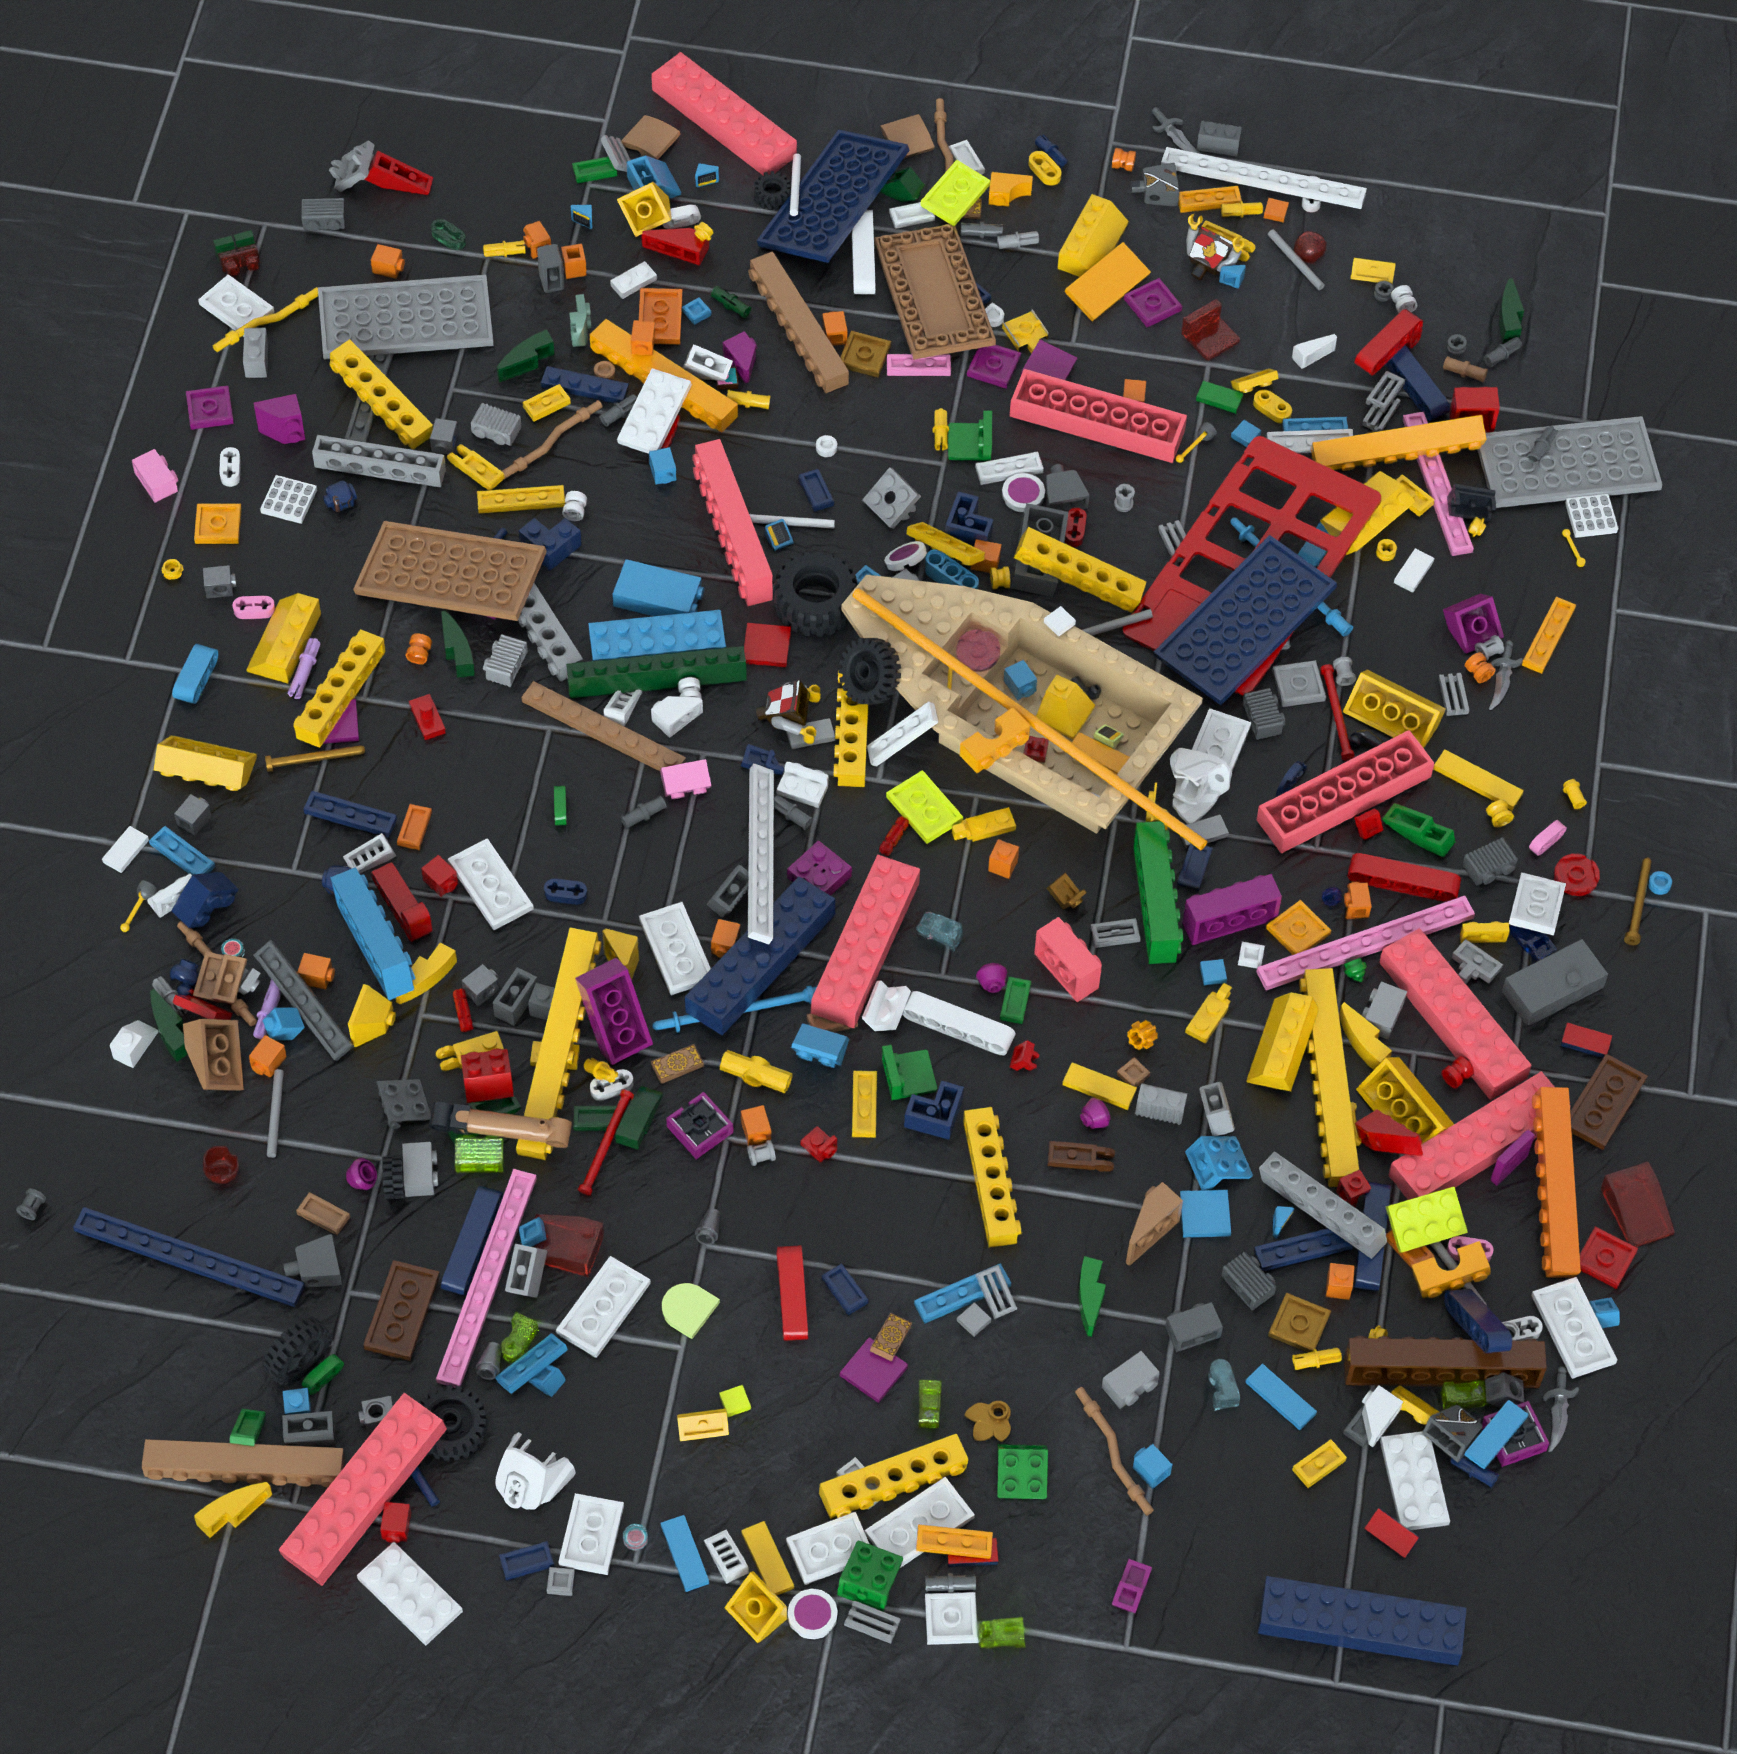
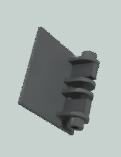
(403, 1101)

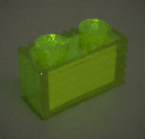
(479, 1154)

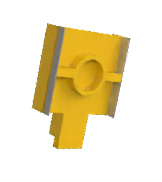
(1025, 330)

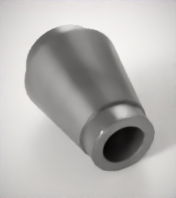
(708, 1229)
(489, 1363)

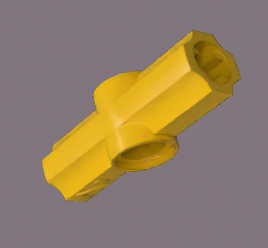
(756, 1071)

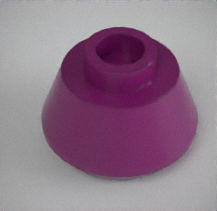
(992, 977)
(1095, 1114)
(361, 1174)

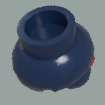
(187, 973)

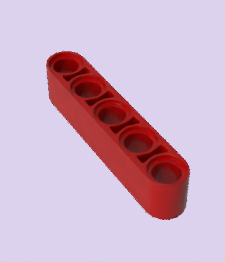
(1404, 877)

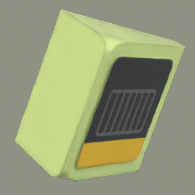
(1108, 736)

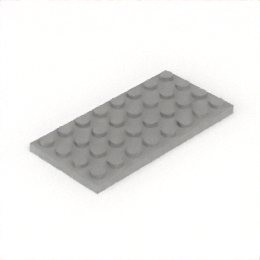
(407, 315)
(1582, 461)

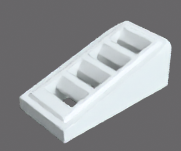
(1313, 350)
(621, 715)
(379, 858)
(734, 1572)

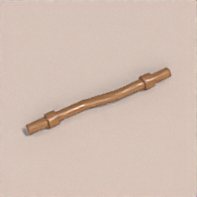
(940, 119)
(581, 415)
(195, 940)
(1134, 1491)

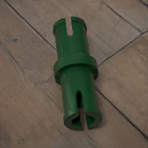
(740, 308)

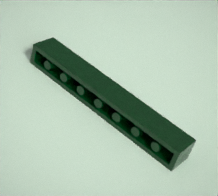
(655, 671)

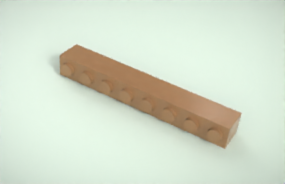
(799, 322)
(241, 1462)

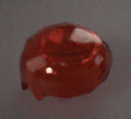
(1310, 246)
(220, 1165)

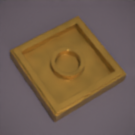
(865, 353)
(1299, 1323)

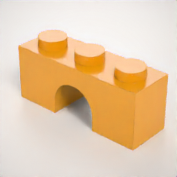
(983, 752)
(1434, 1280)

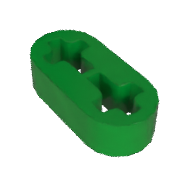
(560, 805)
(322, 1374)

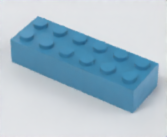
(656, 635)
(373, 933)

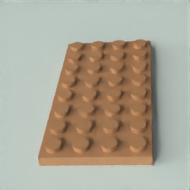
(450, 570)

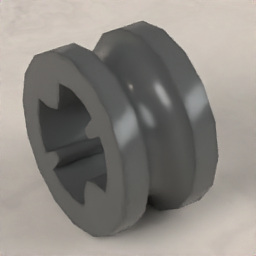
(1383, 285)
(1461, 347)

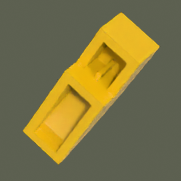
(430, 971)
(1363, 1037)
(232, 1508)

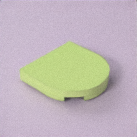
(688, 1308)

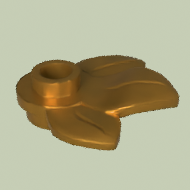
(987, 1423)

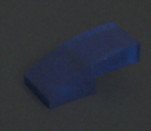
(1533, 942)

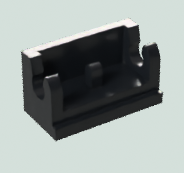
(1471, 502)

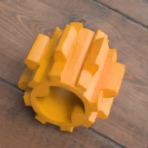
(1142, 1034)

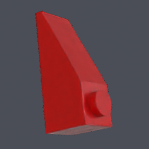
(396, 175)
(677, 243)

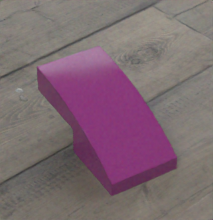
(1132, 1586)

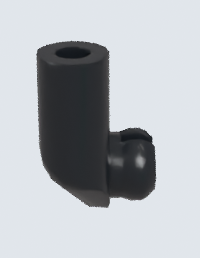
(1092, 692)
(1363, 737)

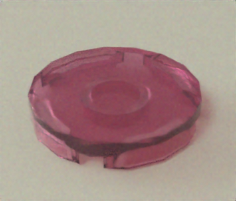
(978, 650)

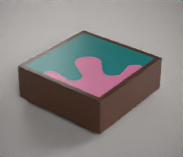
(731, 380)

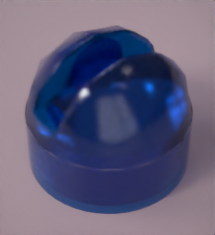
(1328, 894)

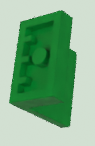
(971, 440)
(908, 1073)
(1022, 1471)
(869, 1575)

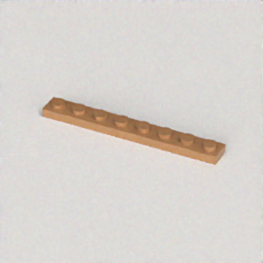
(600, 728)

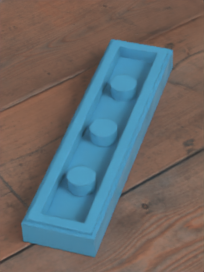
(954, 1296)

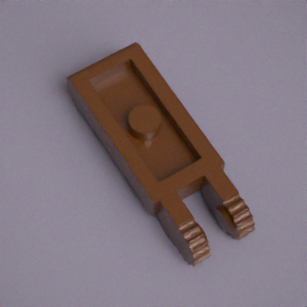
(1079, 1156)

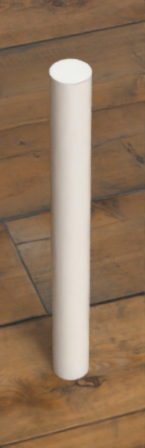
(795, 184)
(793, 521)

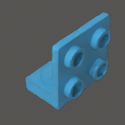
(1217, 1159)

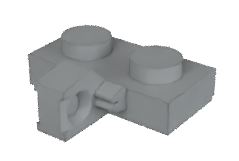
(1475, 963)

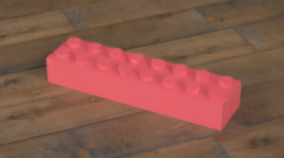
(723, 115)
(1098, 415)
(733, 523)
(1345, 791)
(865, 941)
(1455, 1013)
(1470, 1143)
(362, 1489)

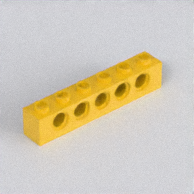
(350, 355)
(1080, 569)
(339, 688)
(850, 773)
(997, 1232)
(948, 1449)

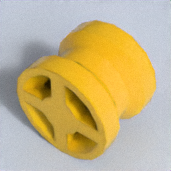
(1000, 577)
(1499, 812)

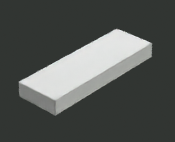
(1004, 468)

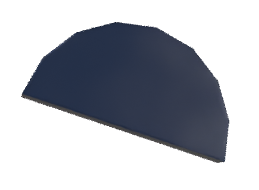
(1291, 777)

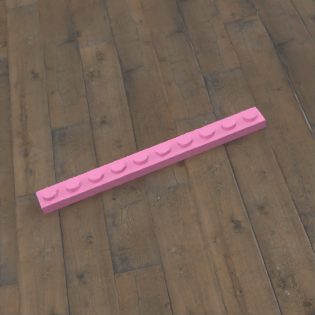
(1364, 942)
(486, 1279)

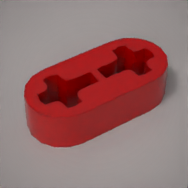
(1079, 528)

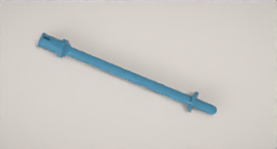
(1333, 617)
(676, 1021)

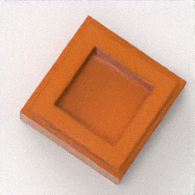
(1276, 210)

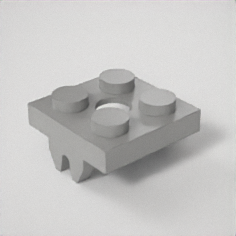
(356, 159)
(903, 503)

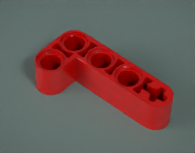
(1401, 331)
(410, 915)
(792, 1292)

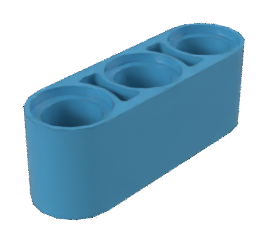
(940, 567)
(195, 673)

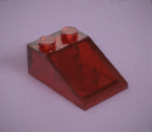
(1638, 1204)
(571, 1242)

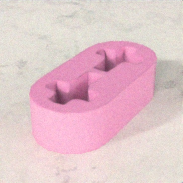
(253, 607)
(1547, 837)
(1464, 1241)

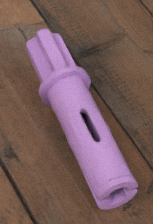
(307, 660)
(270, 1002)

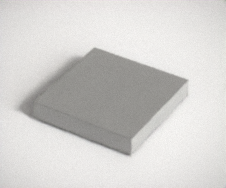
(1298, 683)

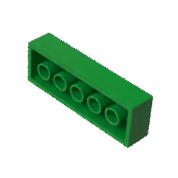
(1157, 892)

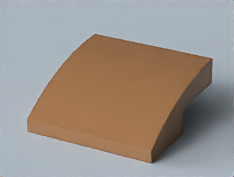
(910, 132)
(651, 137)
(220, 978)

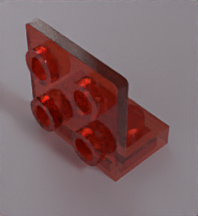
(1208, 331)

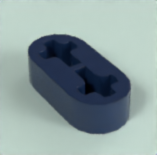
(565, 891)

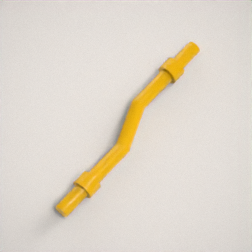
(233, 336)

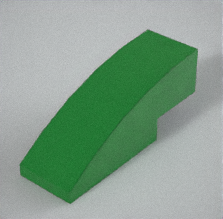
(1420, 829)
(1090, 1293)

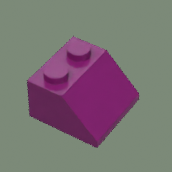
(280, 419)
(1473, 621)

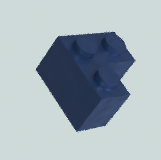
(965, 523)
(558, 541)
(203, 895)
(938, 1115)

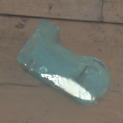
(940, 929)
(1225, 1385)

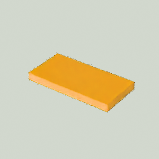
(1107, 281)

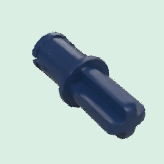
(1051, 149)
(1485, 1476)

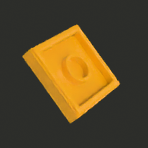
(217, 524)
(1298, 928)

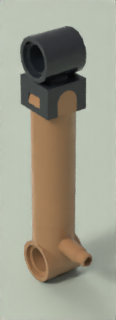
(465, 1120)

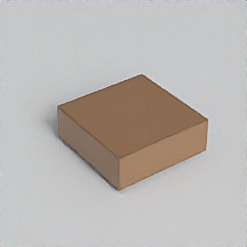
(1133, 1073)

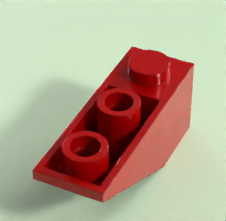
(1386, 1135)

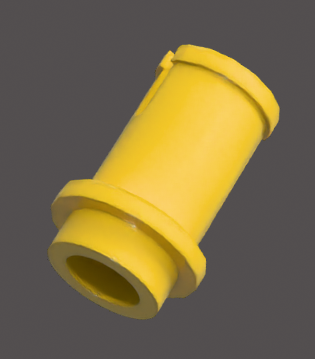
(1574, 793)

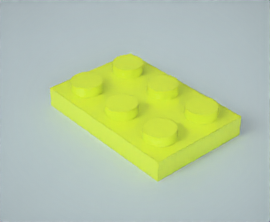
(955, 193)
(924, 806)
(1426, 1219)

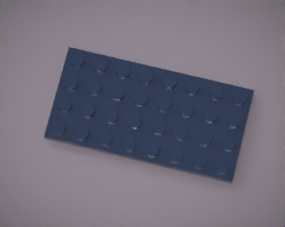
(834, 195)
(1245, 619)

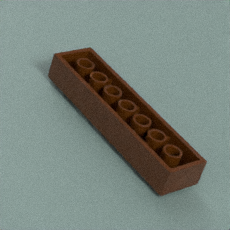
(1437, 1361)

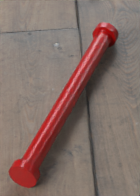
(1347, 753)
(586, 1187)

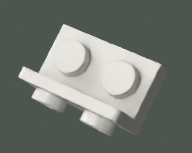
(803, 784)
(166, 898)
(885, 1006)

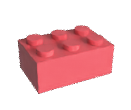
(1068, 959)

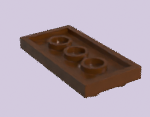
(1605, 1101)
(401, 1310)

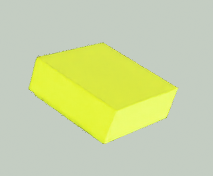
(735, 1401)

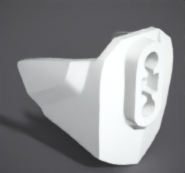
(1198, 782)
(532, 1479)

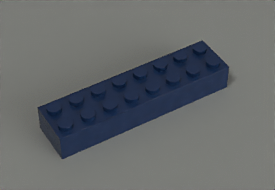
(754, 965)
(1362, 1620)

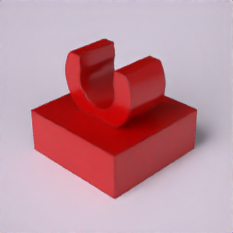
(1036, 748)
(1369, 823)
(1022, 1056)

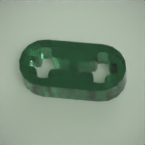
(445, 236)

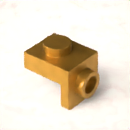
(1066, 892)

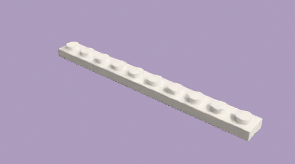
(1265, 178)
(760, 854)

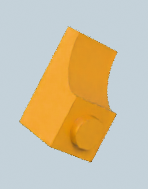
(1007, 187)

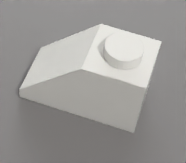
(707, 364)
(675, 713)
(132, 1042)
(1379, 1412)

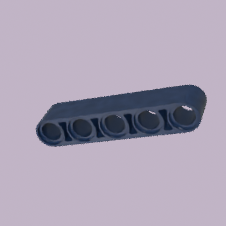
(1418, 384)
(471, 1240)
(1367, 1269)
(1478, 1320)

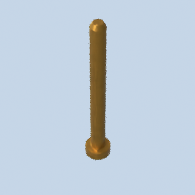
(314, 756)
(1632, 937)

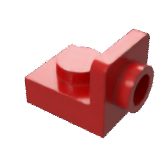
(819, 1144)
(1352, 1187)

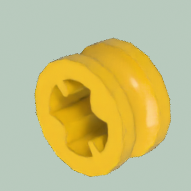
(1386, 555)

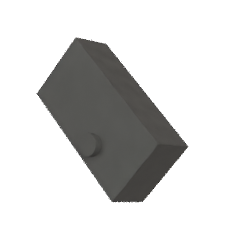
(1051, 523)
(1554, 982)

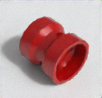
(1457, 1072)

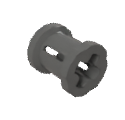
(31, 1204)

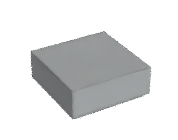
(974, 1319)
(560, 1581)

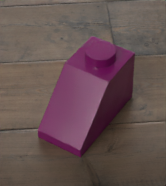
(743, 354)

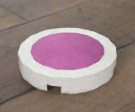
(1023, 489)
(906, 554)
(812, 1613)

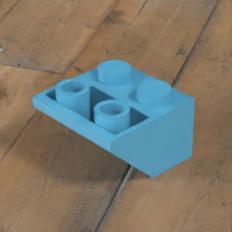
(647, 170)
(820, 1044)

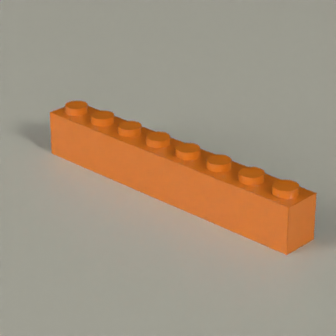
(1557, 1182)

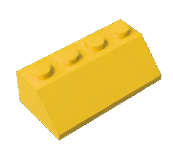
(1092, 236)
(1394, 502)
(285, 637)
(1393, 708)
(204, 762)
(1283, 1041)
(1401, 1096)

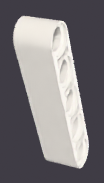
(863, 255)
(958, 1023)

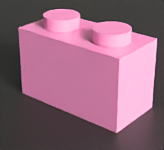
(154, 475)
(685, 778)

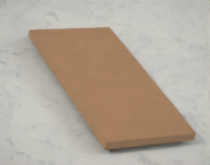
(934, 291)

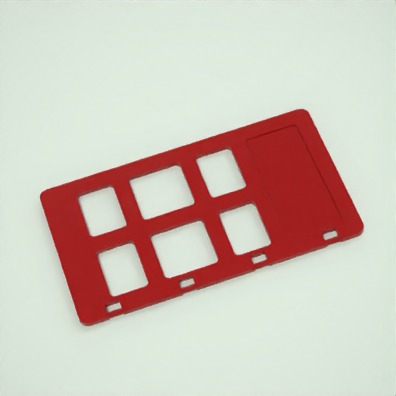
(1175, 598)

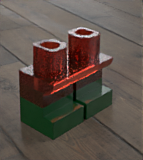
(245, 255)

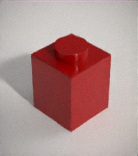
(439, 876)
(395, 1522)

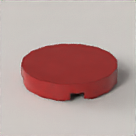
(1578, 873)

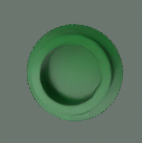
(1355, 969)

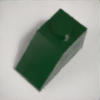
(903, 185)

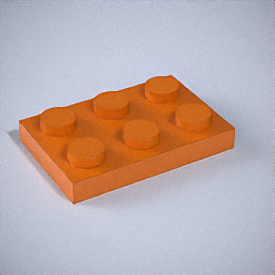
(664, 309)

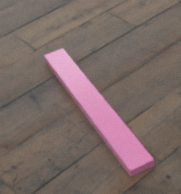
(1439, 488)

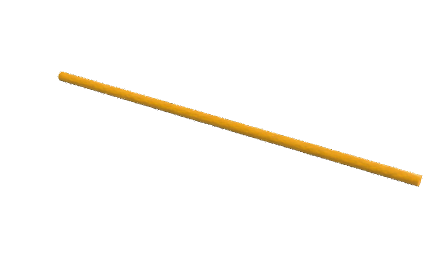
(1034, 721)

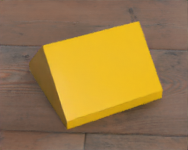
(645, 208)
(622, 947)
(757, 1608)

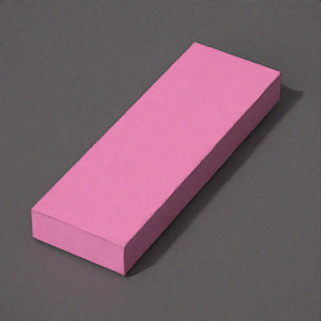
(930, 366)

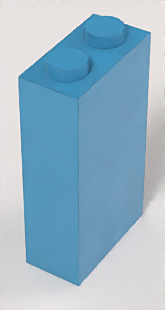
(656, 590)

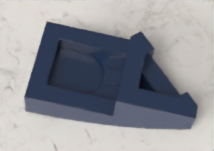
(761, 757)

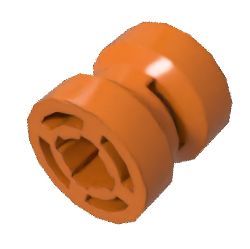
(1124, 159)
(418, 648)
(1480, 668)

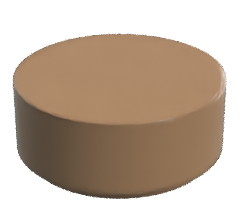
(604, 370)

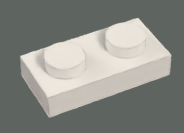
(633, 280)

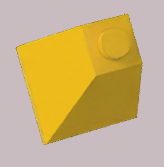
(1065, 707)
(370, 1016)

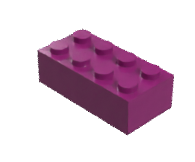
(1231, 909)
(614, 1011)

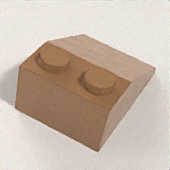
(215, 1053)
(1157, 1217)

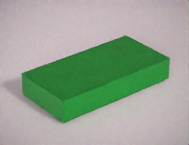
(593, 169)
(1219, 397)
(1015, 1000)
(248, 1427)

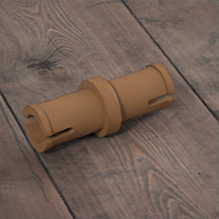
(1465, 369)

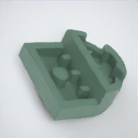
(580, 322)

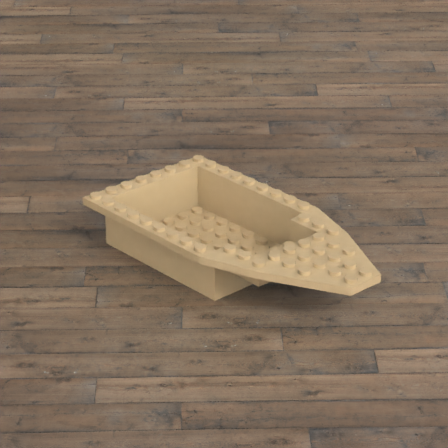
(1131, 700)

